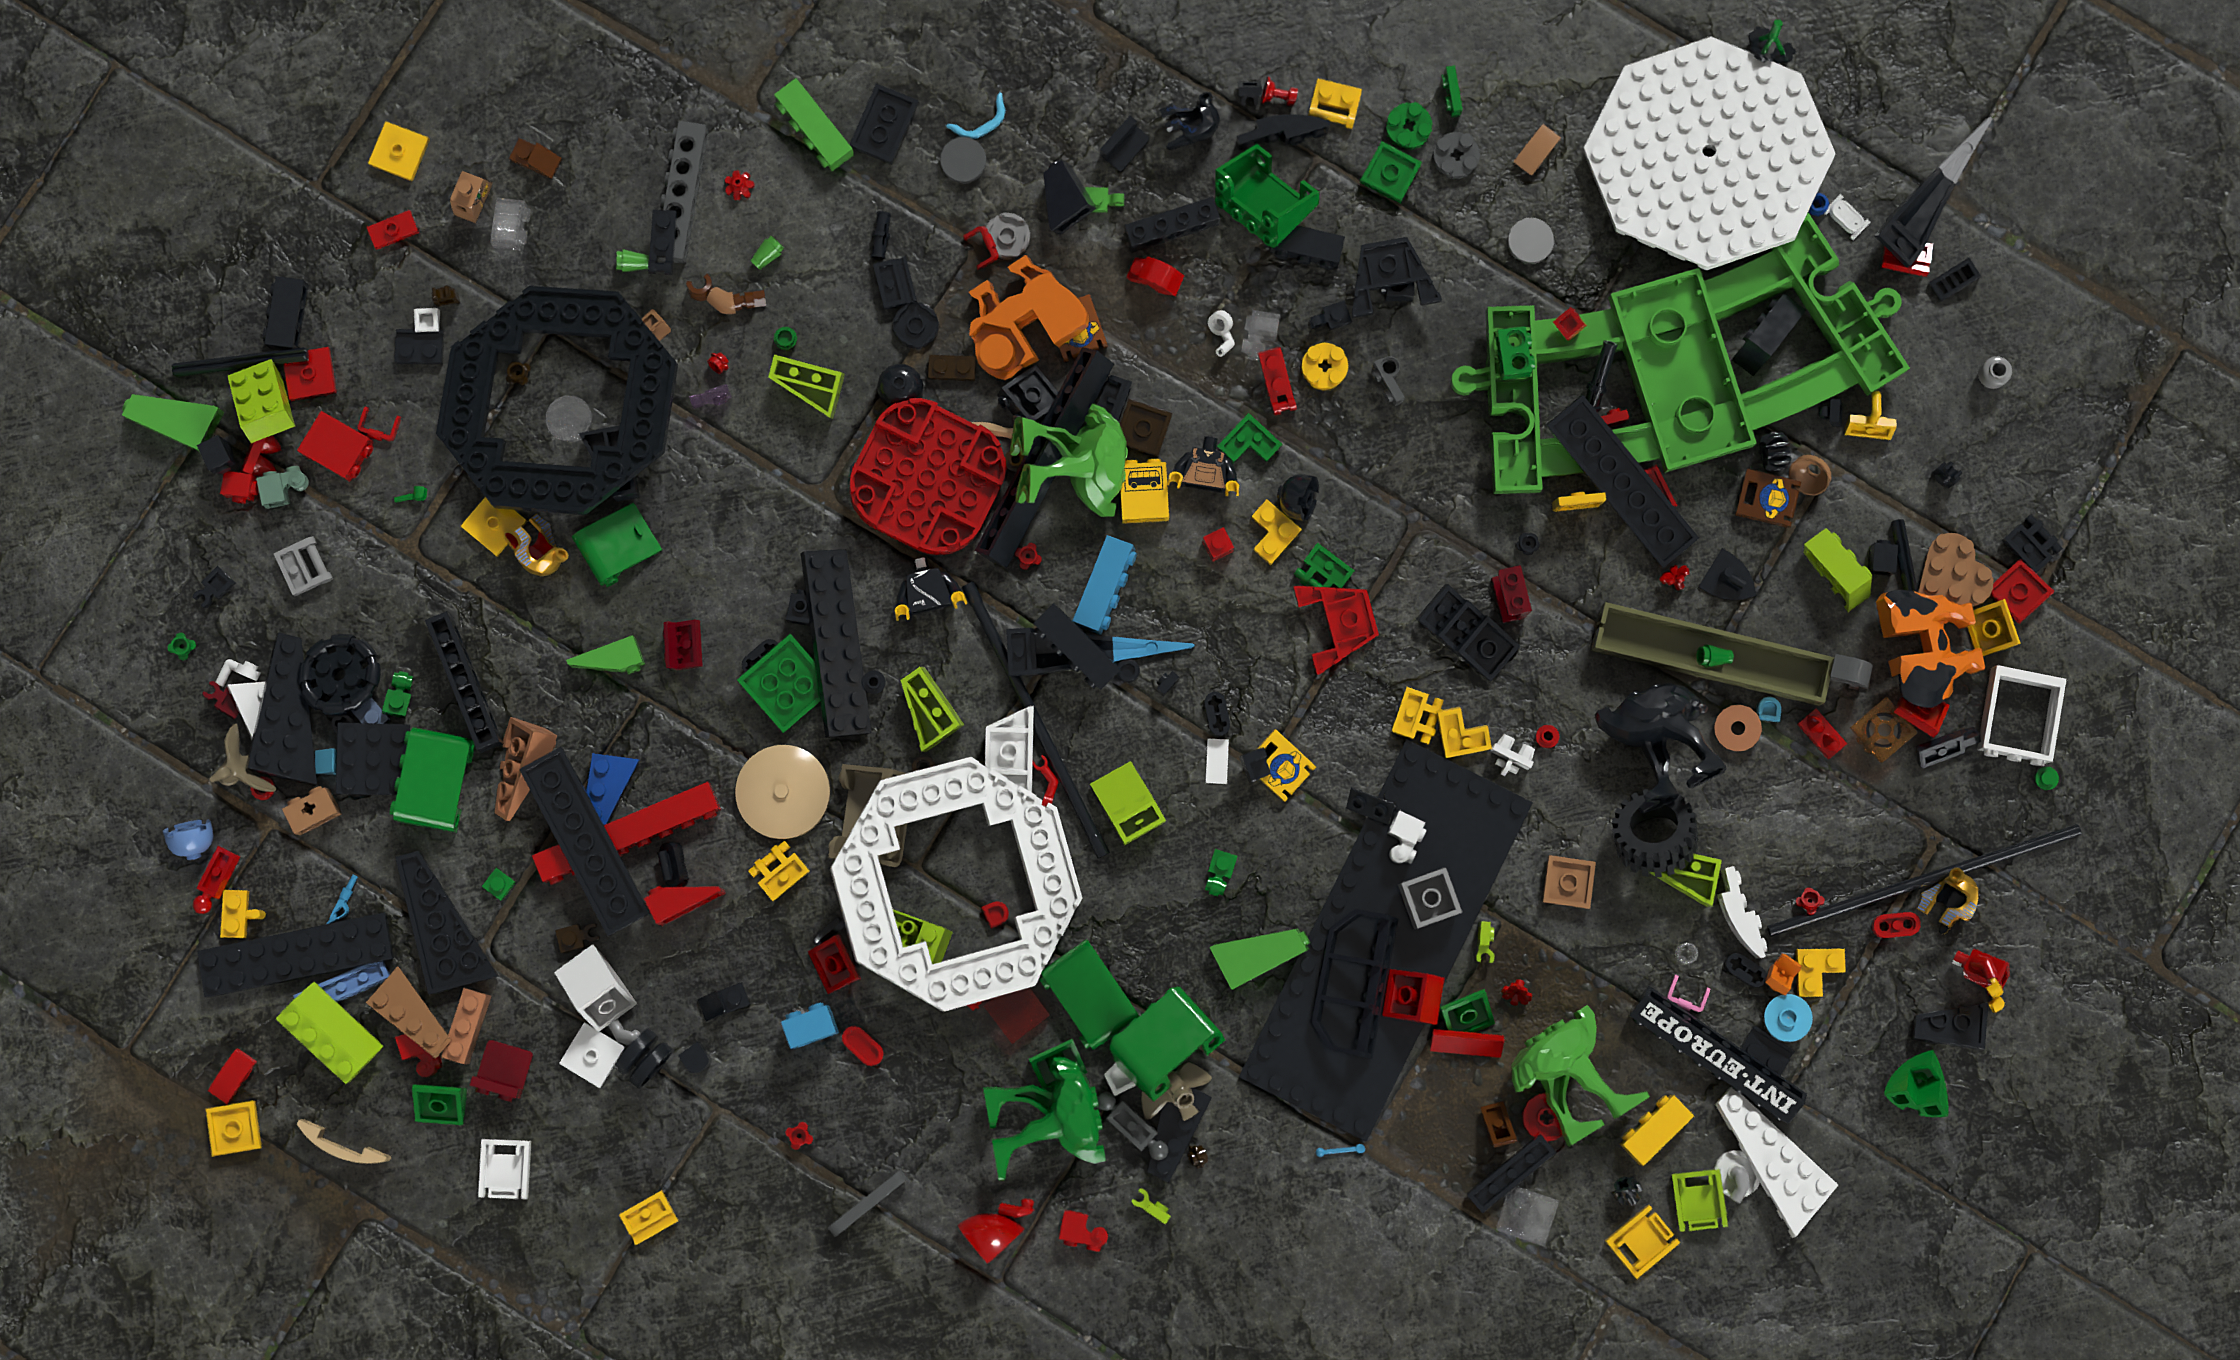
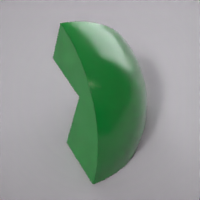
(1919, 1086)

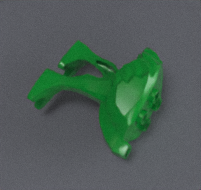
(1067, 1111)

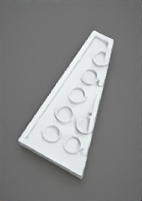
(1781, 1167)

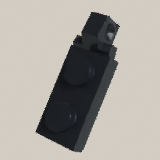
(1946, 746)

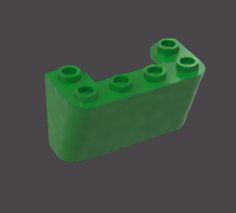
(1261, 199)
(431, 779)
(1163, 1040)

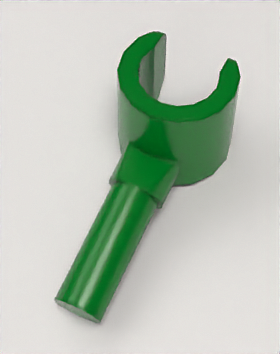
(419, 494)

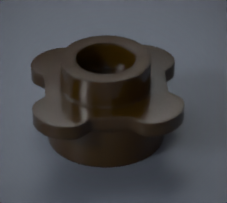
(515, 367)
(1197, 1156)

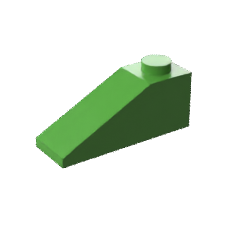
(615, 657)

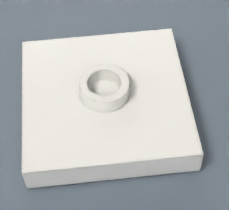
(592, 1055)

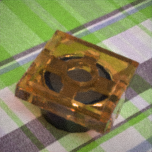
(1882, 730)

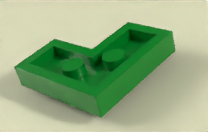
(1249, 434)

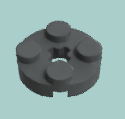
(1448, 165)

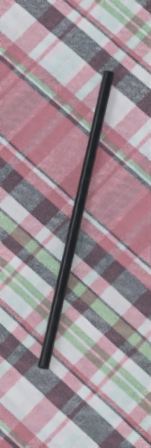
(1923, 880)

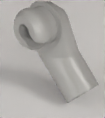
(622, 1036)
(1742, 1183)

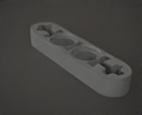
(867, 1203)

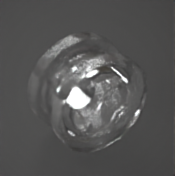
(1682, 959)

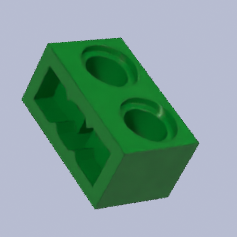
(1508, 353)

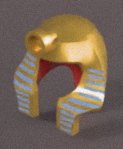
(543, 556)

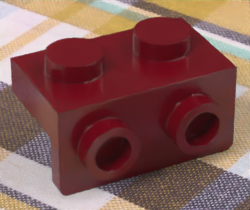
(682, 644)

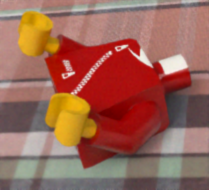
(1987, 972)

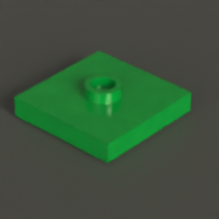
(1390, 172)

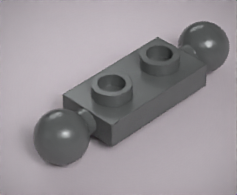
(1132, 1125)

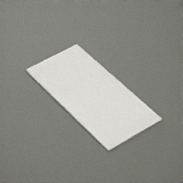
(1217, 761)

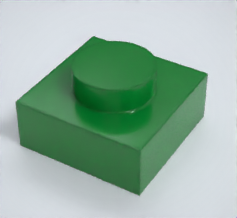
(499, 884)

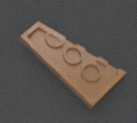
(405, 1009)

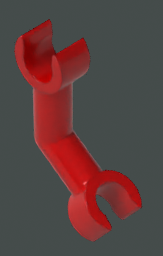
(1052, 781)

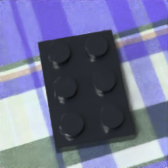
(884, 123)

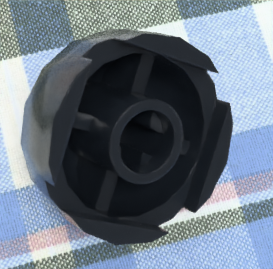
(899, 384)
(1297, 496)

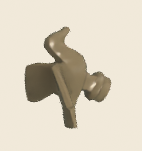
(235, 764)
(1181, 1080)

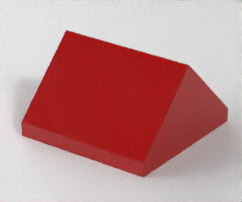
(834, 964)

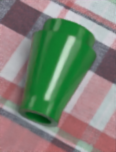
(1713, 656)

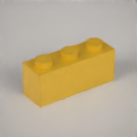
(1656, 1129)

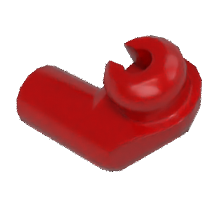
(1017, 1211)

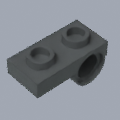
(1391, 389)

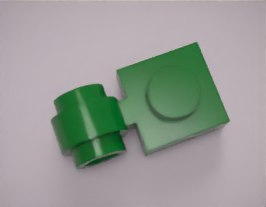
(397, 701)
(1221, 865)

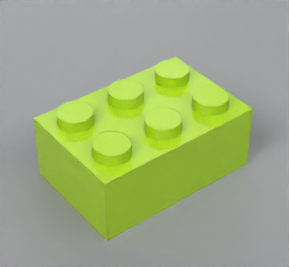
(261, 401)

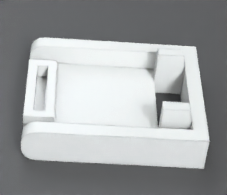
(504, 1172)

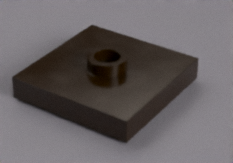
(1144, 427)

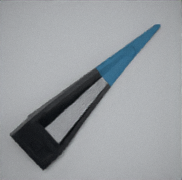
(1034, 655)

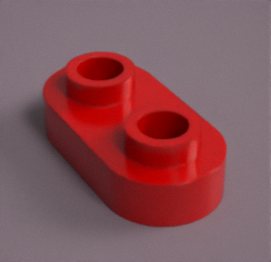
(1895, 925)

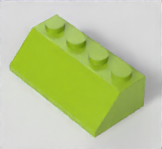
(329, 1032)

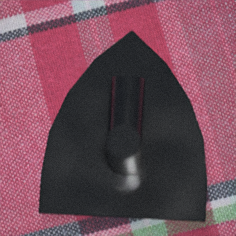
(1728, 578)

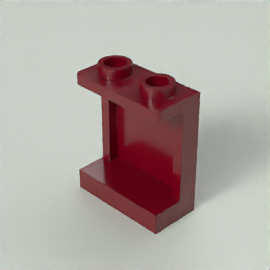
(1511, 594)

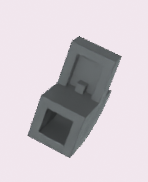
(1851, 671)

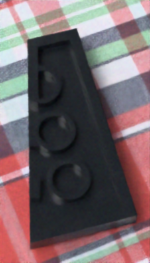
(1176, 1134)

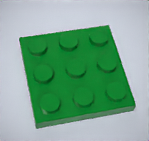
(783, 683)

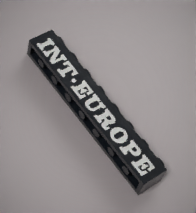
(1718, 1055)

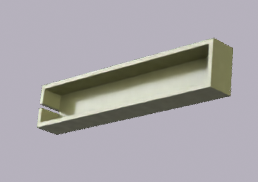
(1674, 646)

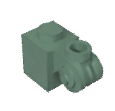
(274, 486)

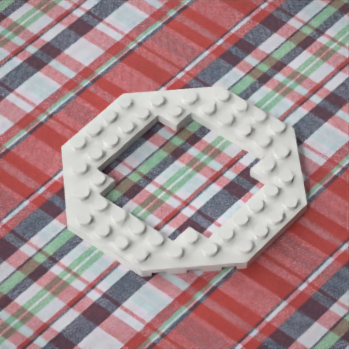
(868, 906)

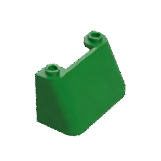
(1089, 994)

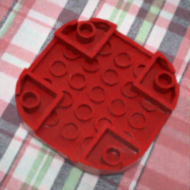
(927, 477)

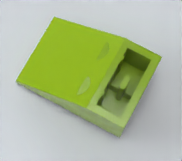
(1128, 803)
(916, 931)

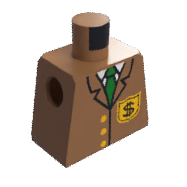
(469, 194)

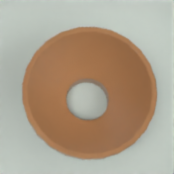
(1810, 483)

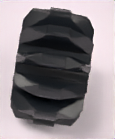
(1775, 451)

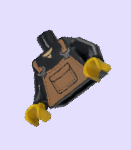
(1205, 469)

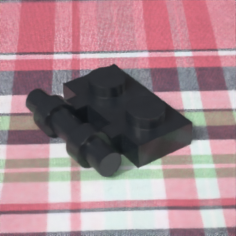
(2028, 548)

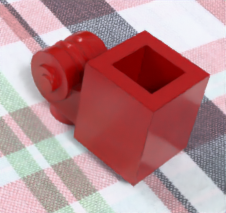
(409, 1049)
(1075, 1231)

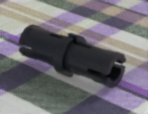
(881, 235)

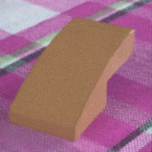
(1537, 149)

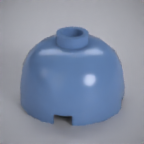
(189, 838)

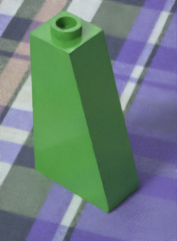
(174, 419)
(1253, 956)

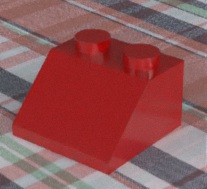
(1413, 996)

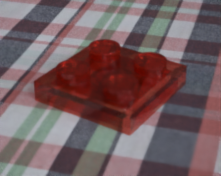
(1017, 1013)

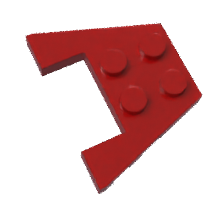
(1348, 619)

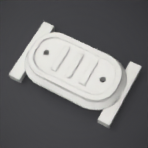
(1847, 217)

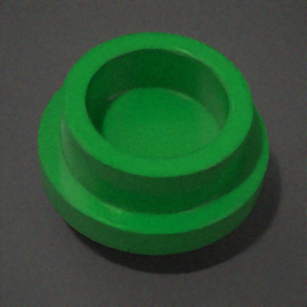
(785, 338)
(2046, 778)

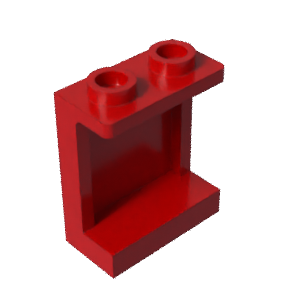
(336, 446)

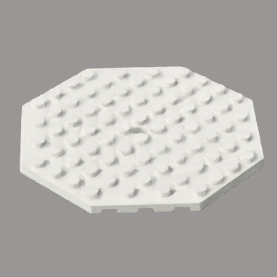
(1699, 206)

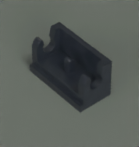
(1115, 395)

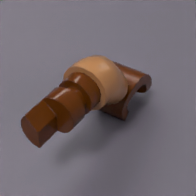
(725, 301)

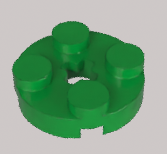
(1405, 138)

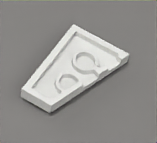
(247, 700)

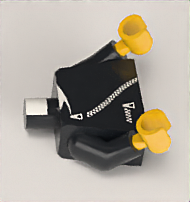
(927, 591)

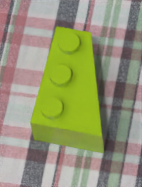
(809, 382)
(1839, 567)
(930, 709)
(1696, 879)

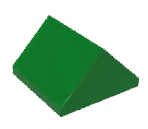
(1468, 1013)
(1043, 1062)
(439, 1104)

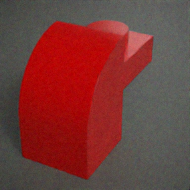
(1156, 274)

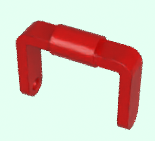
(989, 242)
(375, 434)

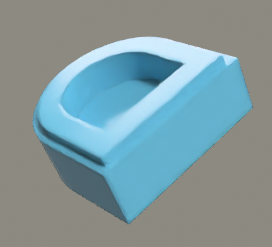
(1769, 709)

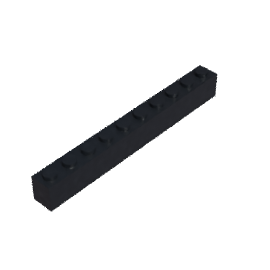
(1066, 412)

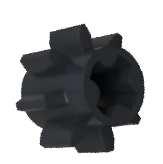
(1627, 1191)

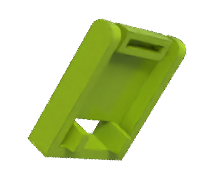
(1702, 1203)

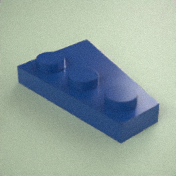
(608, 781)

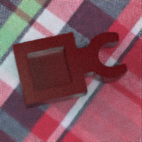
(225, 701)

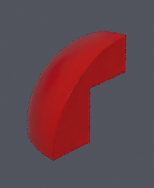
(990, 1233)

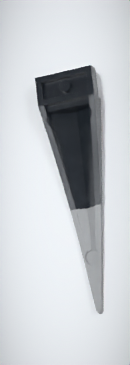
(1914, 219)

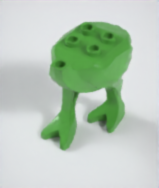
(1090, 458)
(1562, 1053)

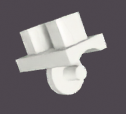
(1522, 759)

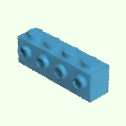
(1104, 585)

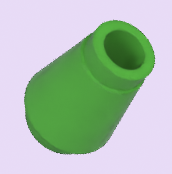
(767, 252)
(631, 261)

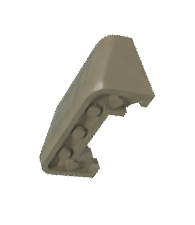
(861, 783)

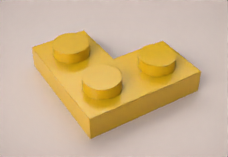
(1280, 531)
(1457, 739)
(1813, 964)

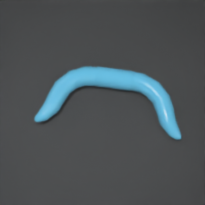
(987, 127)

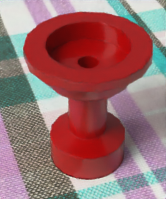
(1269, 91)

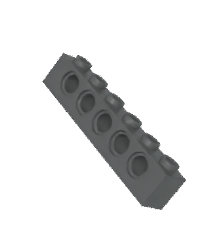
(697, 136)

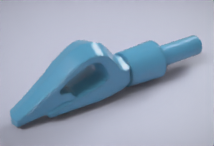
(342, 902)

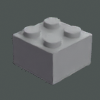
(1429, 898)

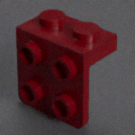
(502, 1070)

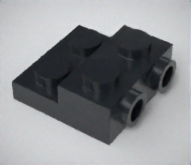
(1028, 395)

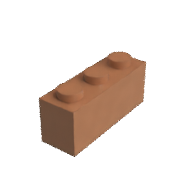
(466, 1026)

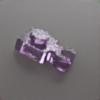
(716, 395)

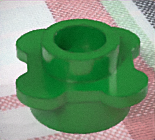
(175, 644)

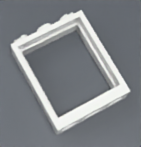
(2057, 688)

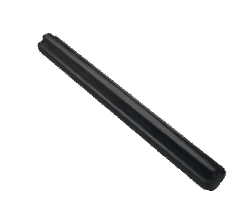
(239, 362)

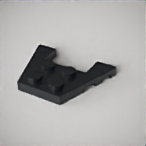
(1390, 265)

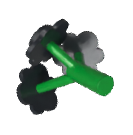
(1763, 38)

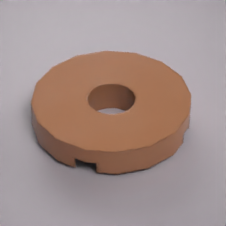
(1748, 718)

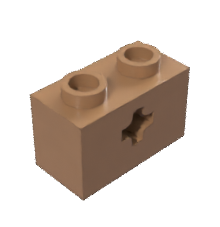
(325, 810)

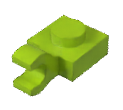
(1485, 936)
(1157, 1210)

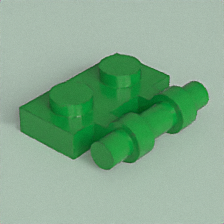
(1327, 566)

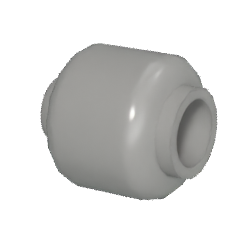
(1995, 372)

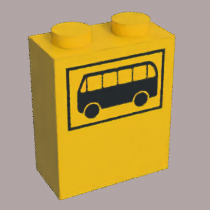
(1144, 492)

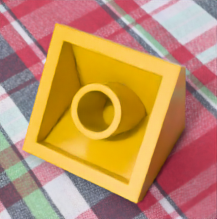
(1993, 628)

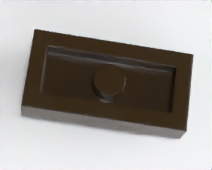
(952, 367)

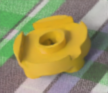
(1315, 375)

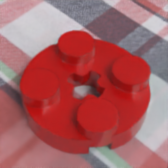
(1531, 1118)

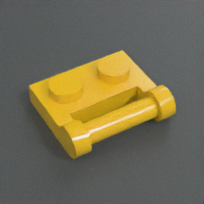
(1338, 97)

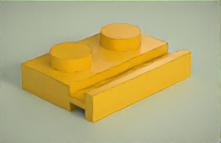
(648, 1217)

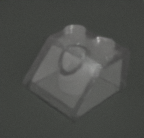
(1527, 1215)

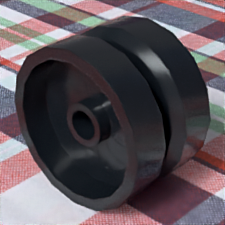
(646, 1061)

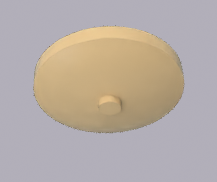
(782, 792)

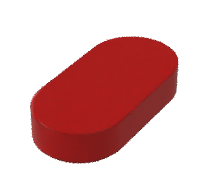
(862, 1045)

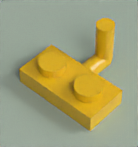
(1871, 426)
(236, 914)

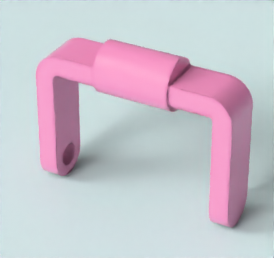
(1686, 1005)

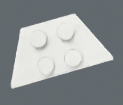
(1011, 747)

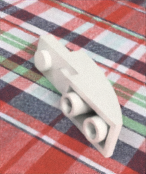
(1743, 924)

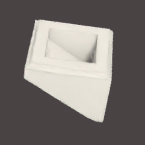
(427, 319)

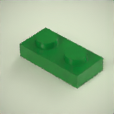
(1450, 82)

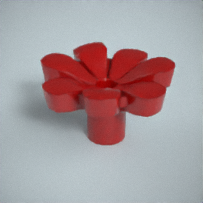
(742, 187)
(1675, 577)
(1517, 993)

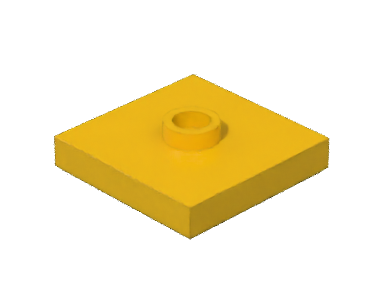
(398, 151)
(1578, 501)
(490, 525)
(233, 1128)

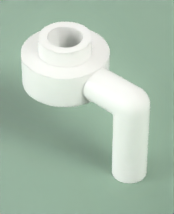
(1222, 329)
(248, 670)

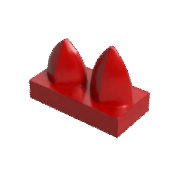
(254, 462)
(1822, 733)

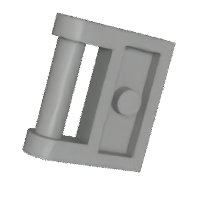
(296, 570)

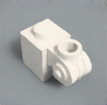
(1408, 831)

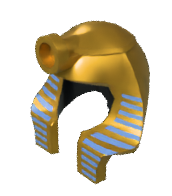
(1957, 893)

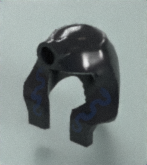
(1195, 123)

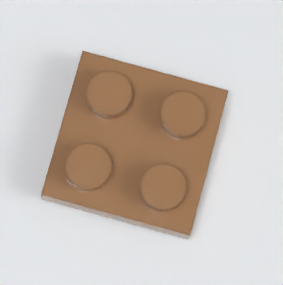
(1568, 882)

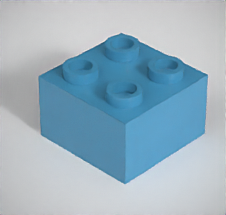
(809, 1026)

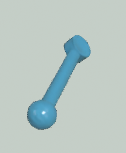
(1360, 1148)

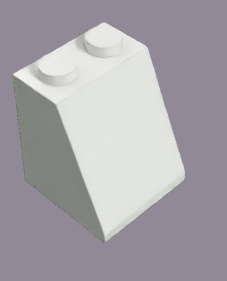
(595, 988)

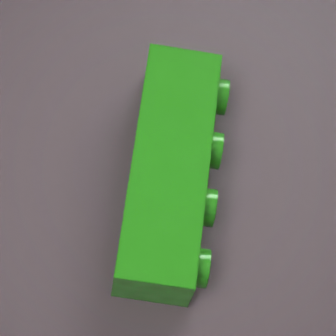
(813, 124)

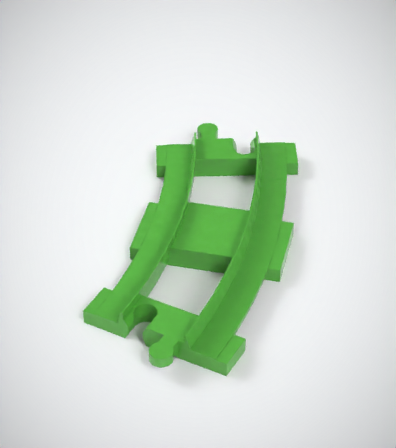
(1683, 364)

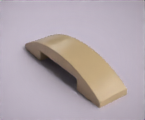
(315, 1135)

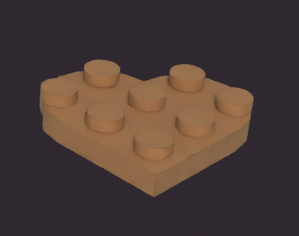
(1954, 573)

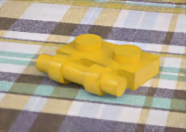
(1410, 713)
(783, 876)

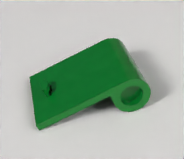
(614, 545)

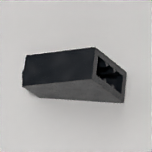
(1065, 197)

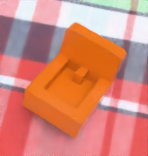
(1782, 974)

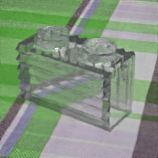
(509, 224)

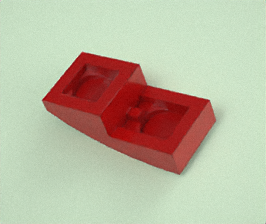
(232, 1076)

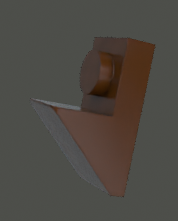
(535, 158)
(1498, 1124)

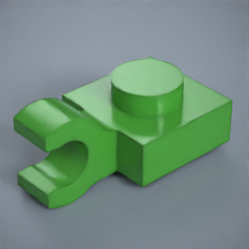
(1102, 199)

